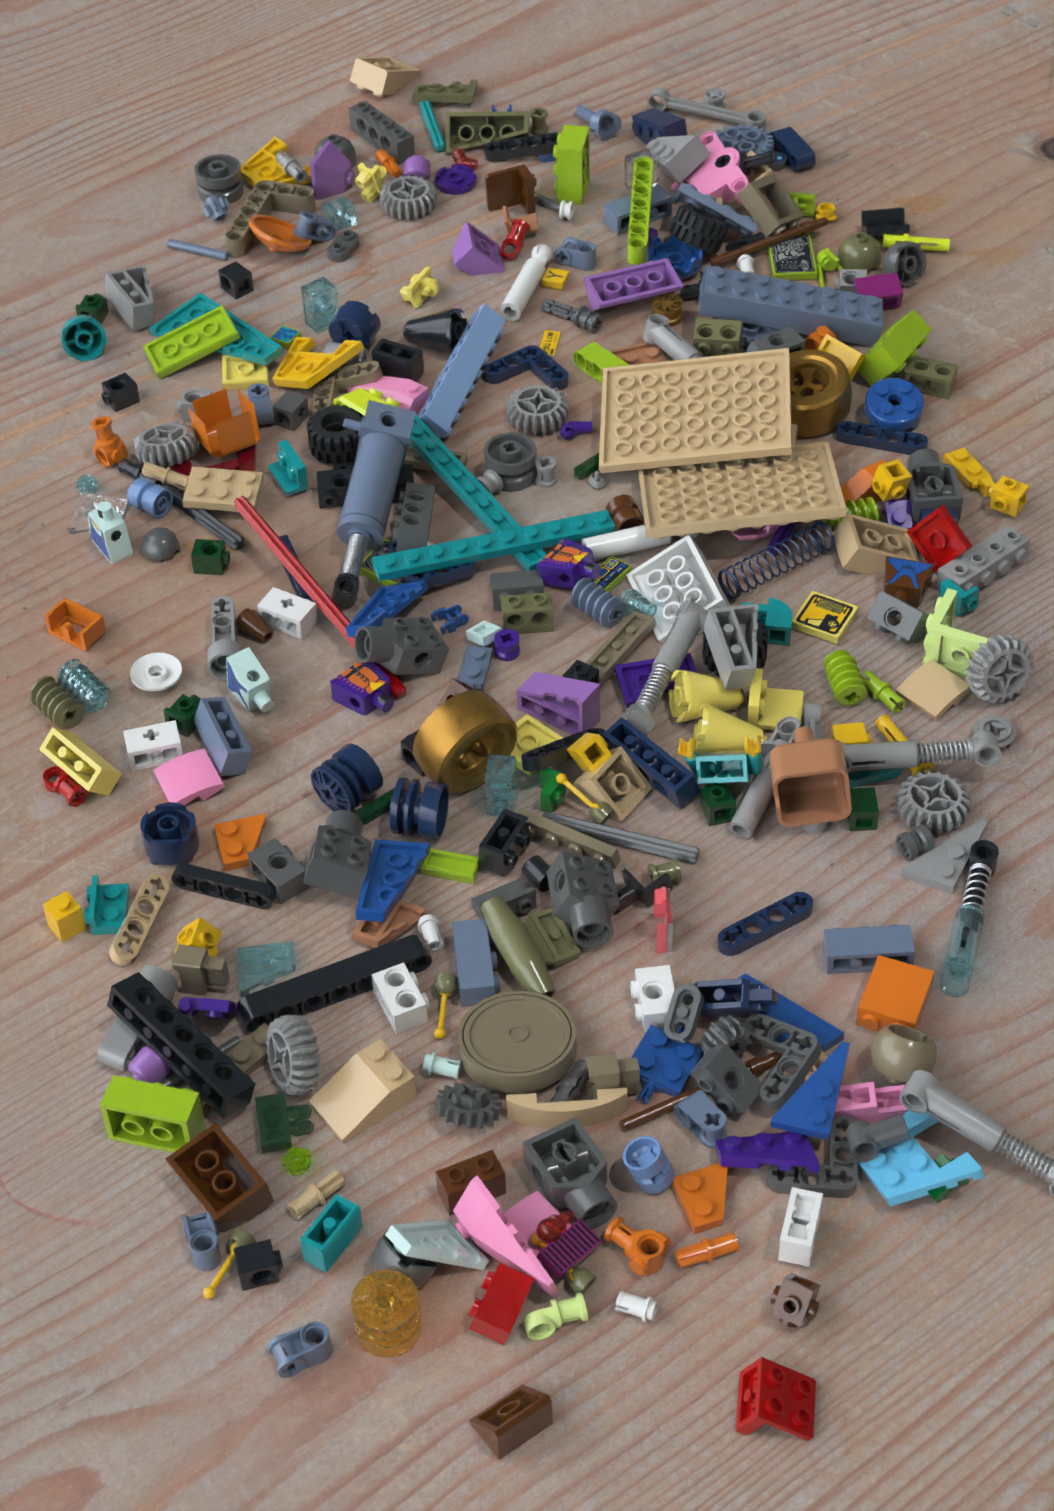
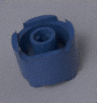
(354, 323)
(170, 834)

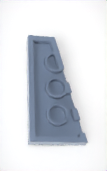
(690, 196)

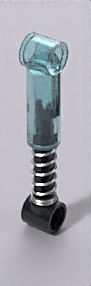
(969, 920)

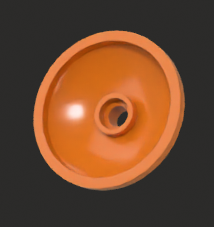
(277, 234)

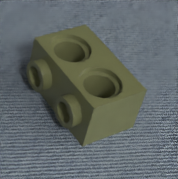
(717, 336)
(932, 376)
(528, 613)

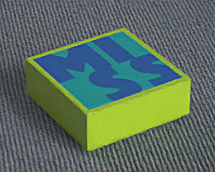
(285, 336)

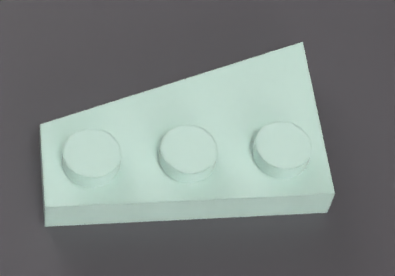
(436, 1242)

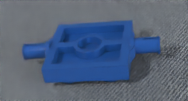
(664, 1064)

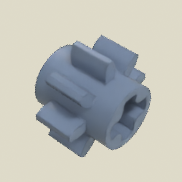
(216, 207)

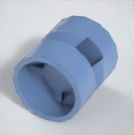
(150, 497)
(648, 1164)

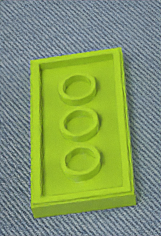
(191, 342)

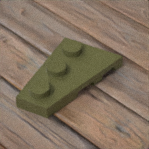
(452, 93)

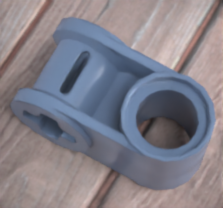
(314, 227)
(578, 252)
(260, 397)
(702, 1118)
(202, 1235)
(299, 1348)

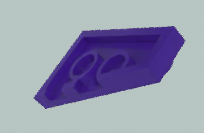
(634, 675)
(779, 1149)

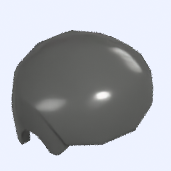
(159, 544)

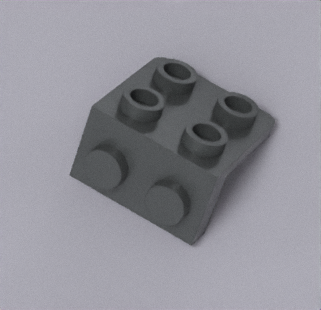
(514, 584)

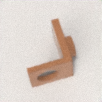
(531, 219)

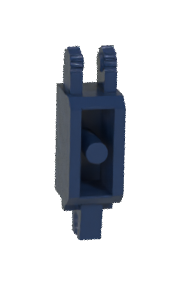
(734, 998)

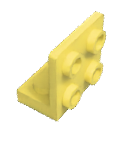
(770, 705)

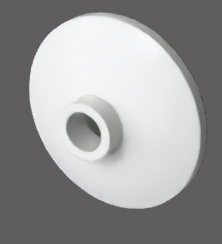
(156, 672)

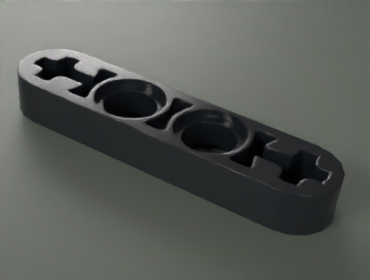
(501, 150)
(554, 752)
(250, 891)

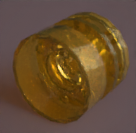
(386, 1313)

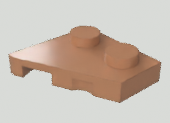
(400, 919)

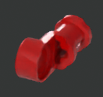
(515, 239)
(64, 785)

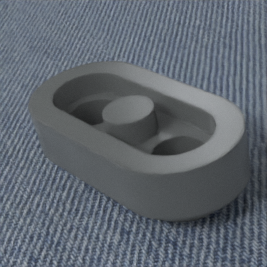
(343, 246)
(683, 1014)

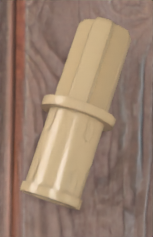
(166, 476)
(315, 1195)

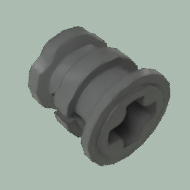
(588, 319)

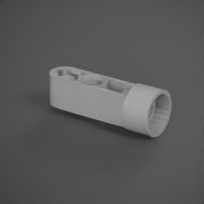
(223, 636)
(121, 1042)

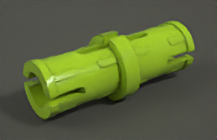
(883, 692)

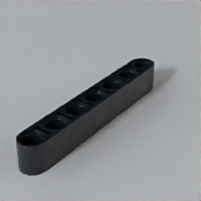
(331, 983)

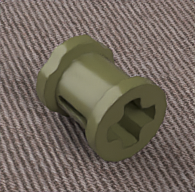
(538, 121)
(671, 868)

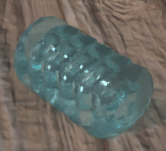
(83, 685)

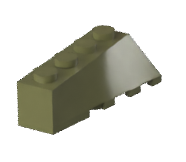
(475, 129)

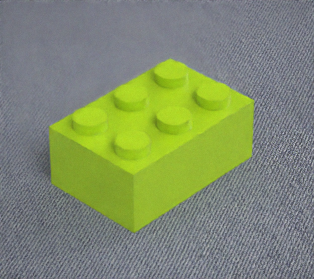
(572, 164)
(894, 348)
(151, 1114)

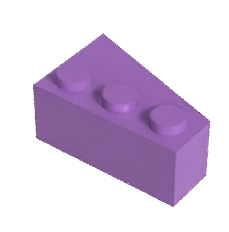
(561, 701)

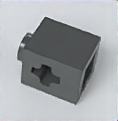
(290, 410)

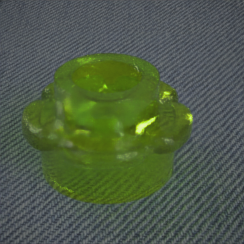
(300, 1166)

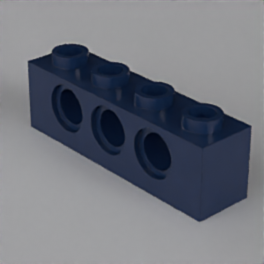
(655, 764)

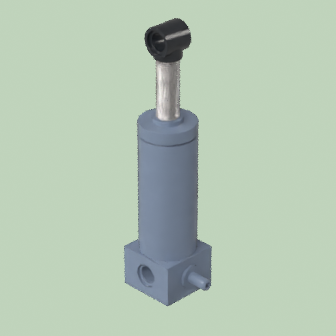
(371, 489)

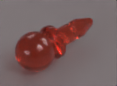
(552, 1227)

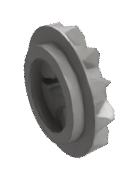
(998, 725)

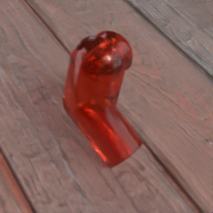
(460, 158)

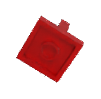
(939, 538)

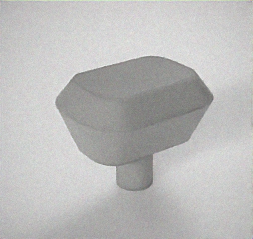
(596, 480)

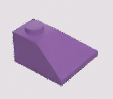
(330, 172)
(476, 252)

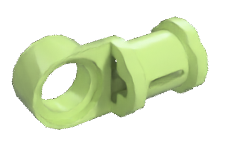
(543, 1322)

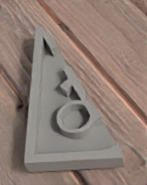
(946, 863)

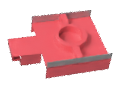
(665, 930)

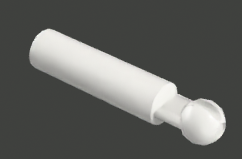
(526, 283)
(623, 542)

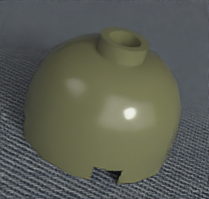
(860, 252)

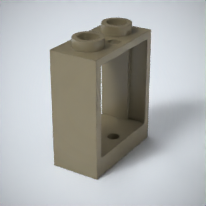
(761, 211)

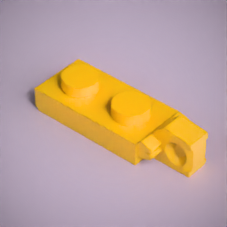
(969, 470)

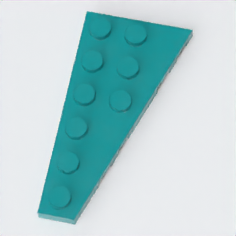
(250, 346)

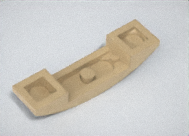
(526, 1110)

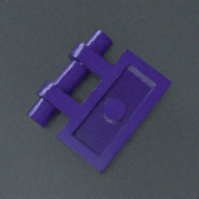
(214, 1007)

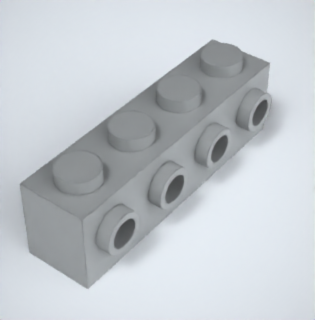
(986, 560)

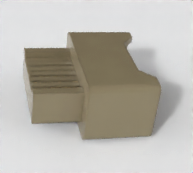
(199, 970)
(610, 1073)

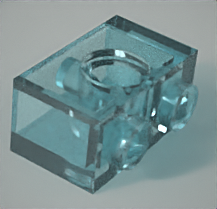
(319, 303)
(500, 784)

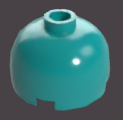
(83, 337)

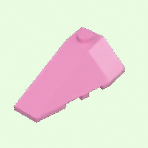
(406, 391)
(487, 1226)

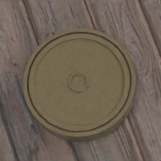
(517, 1041)

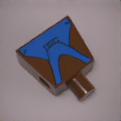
(907, 579)

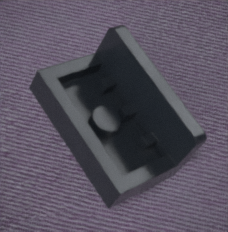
(884, 221)

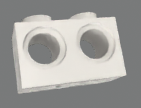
(400, 997)
(800, 1226)

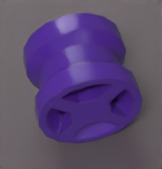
(507, 645)

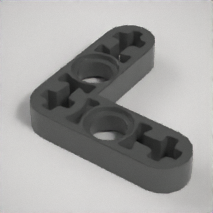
(791, 1056)
(835, 1170)

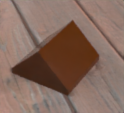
(513, 1420)

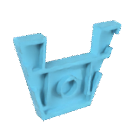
(908, 1172)

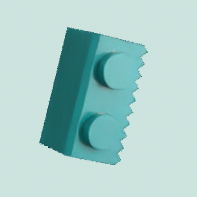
(331, 1232)

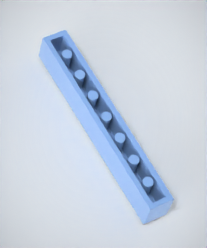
(461, 371)

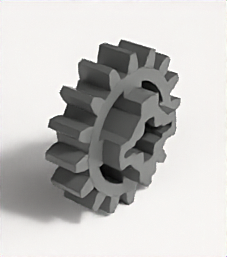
(468, 1105)

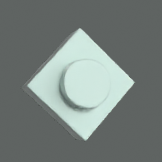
(482, 633)

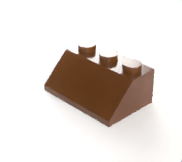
(220, 1177)

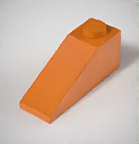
(860, 484)

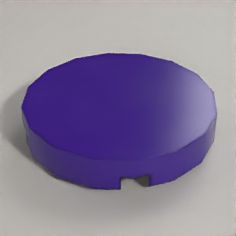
(455, 180)

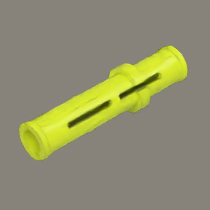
(942, 244)

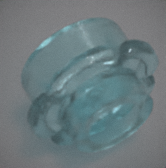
(87, 484)

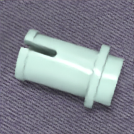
(441, 1066)

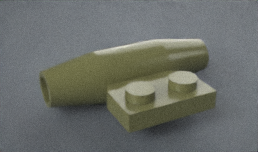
(530, 944)

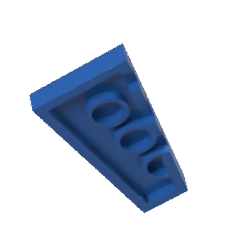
(386, 604)
(387, 877)
(795, 1015)

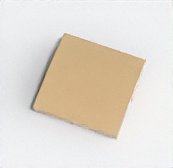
(933, 689)

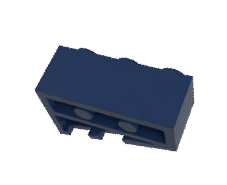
(657, 123)

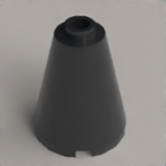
(436, 330)

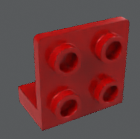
(776, 1398)

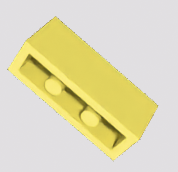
(80, 761)

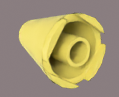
(695, 689)
(722, 731)

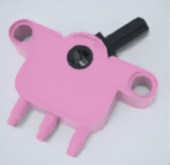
(723, 170)

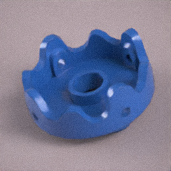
(683, 257)
(899, 416)

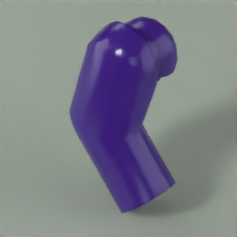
(574, 428)

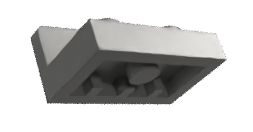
(515, 894)

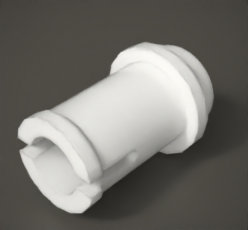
(746, 263)
(428, 926)
(637, 1306)

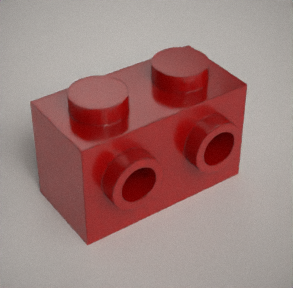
(501, 1304)

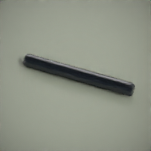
(208, 521)

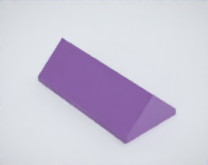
(631, 284)

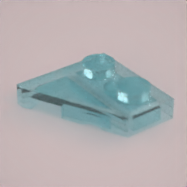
(264, 964)

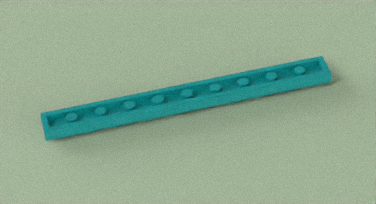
(467, 488)
(491, 545)

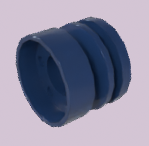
(346, 778)
(413, 807)

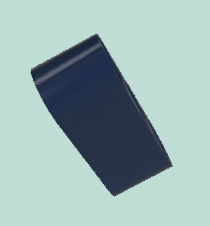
(797, 151)

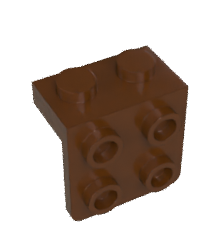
(511, 188)

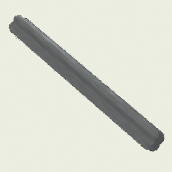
(628, 838)

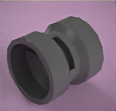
(914, 842)

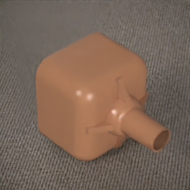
(810, 780)

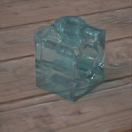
(340, 212)

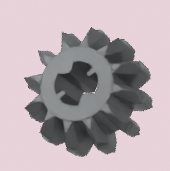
(728, 1031)

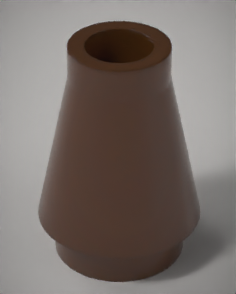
(252, 624)

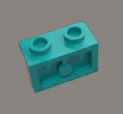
(289, 470)
(106, 906)

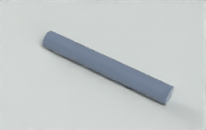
(218, 254)

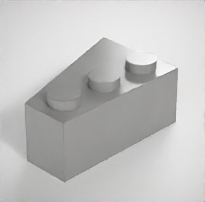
(678, 155)
(131, 295)
(733, 643)

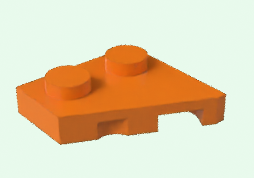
(239, 838)
(702, 1196)

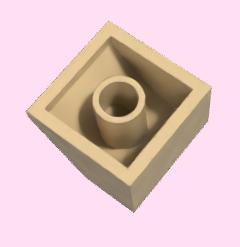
(615, 784)

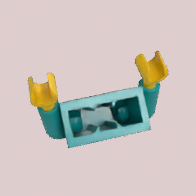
(723, 765)

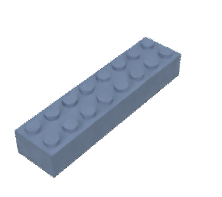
(787, 303)

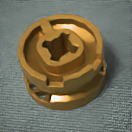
(668, 308)

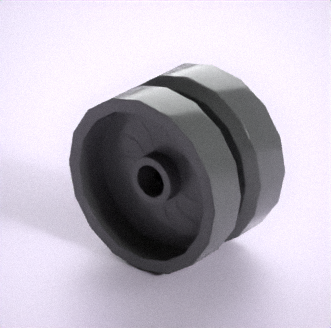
(220, 176)
(513, 459)

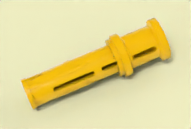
(893, 734)

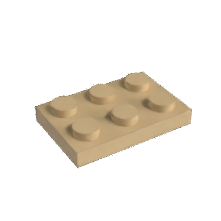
(220, 487)

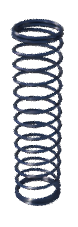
(816, 542)

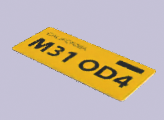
(550, 341)

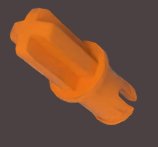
(389, 163)
(706, 1250)

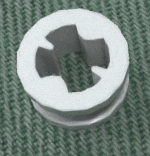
(566, 210)

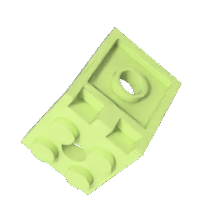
(944, 641)

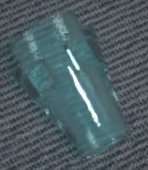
(637, 602)

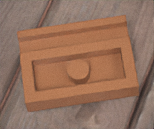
(640, 354)

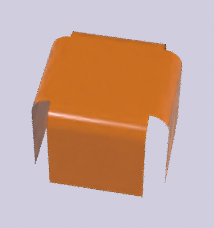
(218, 429)

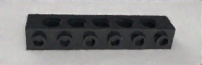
(181, 1045)

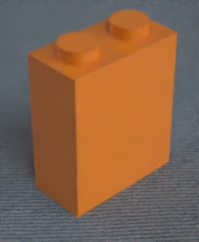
(894, 995)

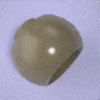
(901, 1051)

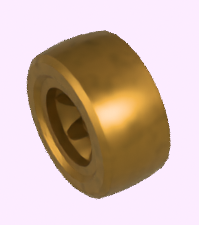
(821, 406)
(460, 737)

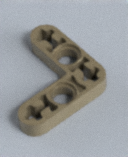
(339, 379)

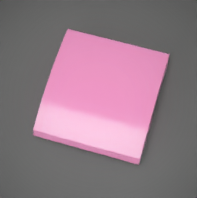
(189, 777)
(528, 1214)

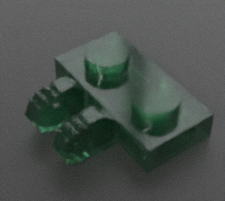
(274, 1122)

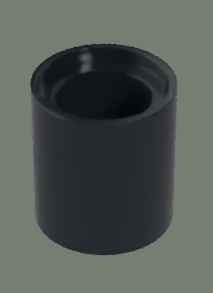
(536, 872)

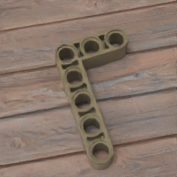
(262, 200)

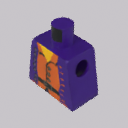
(568, 565)
(363, 689)

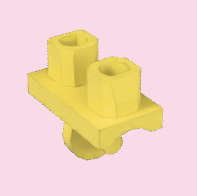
(371, 181)
(420, 288)

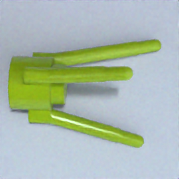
(828, 262)

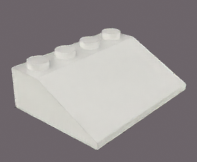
(672, 578)

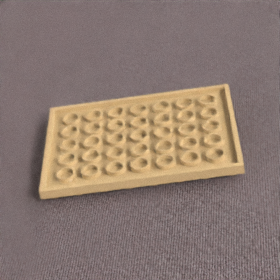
(696, 411)
(742, 493)

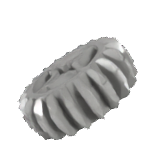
(408, 197)
(537, 409)
(166, 444)
(994, 663)
(934, 802)
(293, 1055)

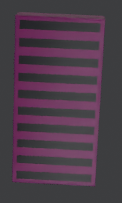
(569, 1249)

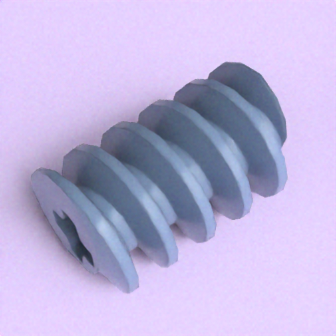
(598, 603)

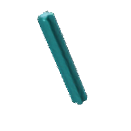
(432, 126)

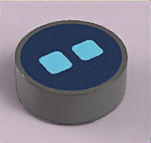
(780, 161)

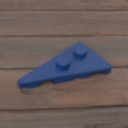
(814, 1104)

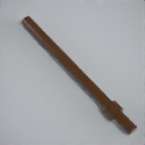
(805, 228)
(755, 1065)

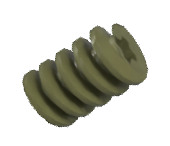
(56, 703)

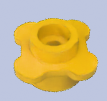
(826, 210)

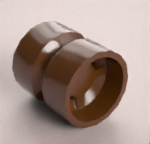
(624, 512)

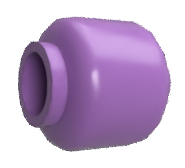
(417, 166)
(149, 1066)

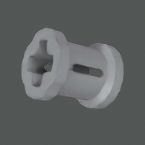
(545, 471)

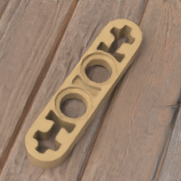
(140, 919)

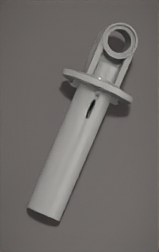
(761, 788)

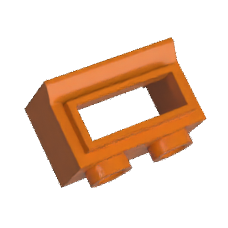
(67, 611)

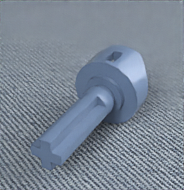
(602, 123)

